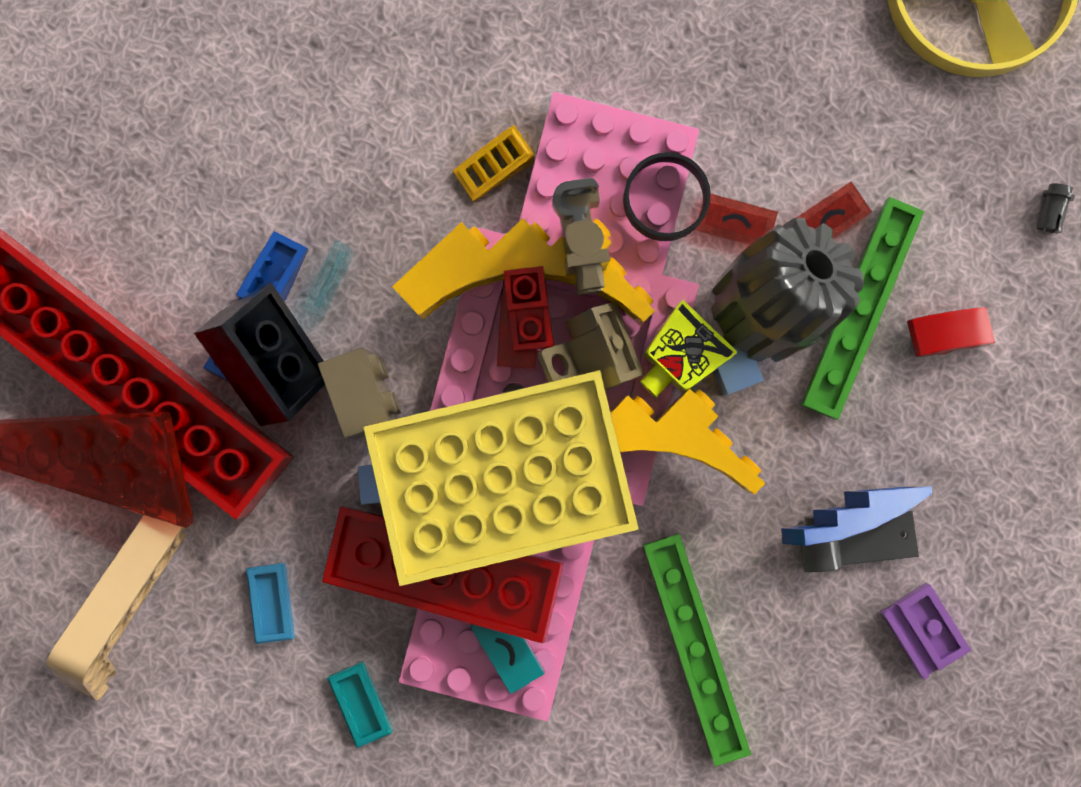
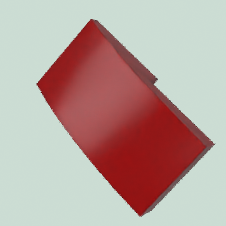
(528, 308)
(951, 331)

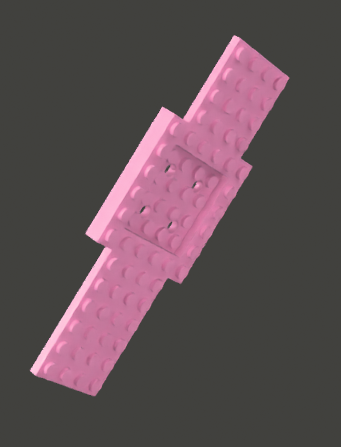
(576, 143)

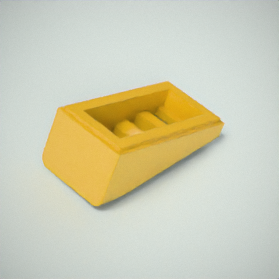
(486, 153)

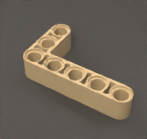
(83, 649)

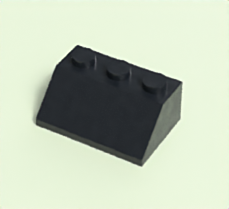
(264, 355)

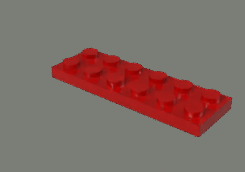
(502, 596)

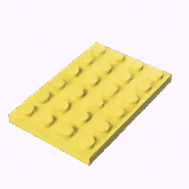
(500, 478)

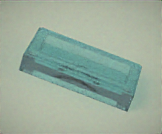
(328, 279)

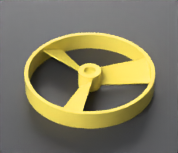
(1004, 36)

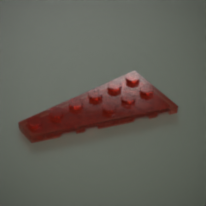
(107, 457)

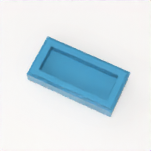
(270, 603)

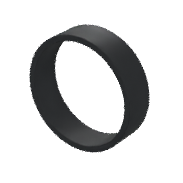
(683, 161)

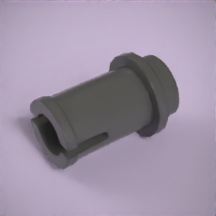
(1055, 207)

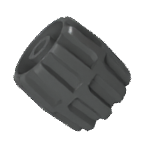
(786, 291)

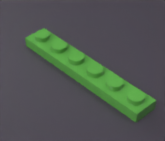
(852, 337)
(696, 649)

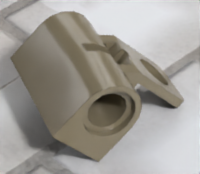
(596, 345)

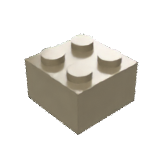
(359, 391)

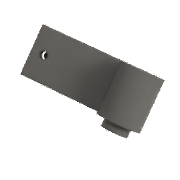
(874, 545)

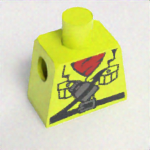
(684, 351)

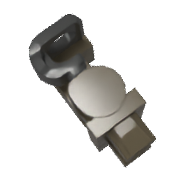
(580, 235)

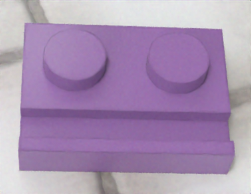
(925, 630)

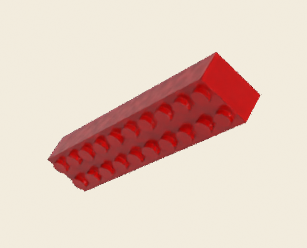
(125, 374)

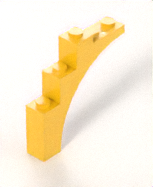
(465, 263)
(684, 432)

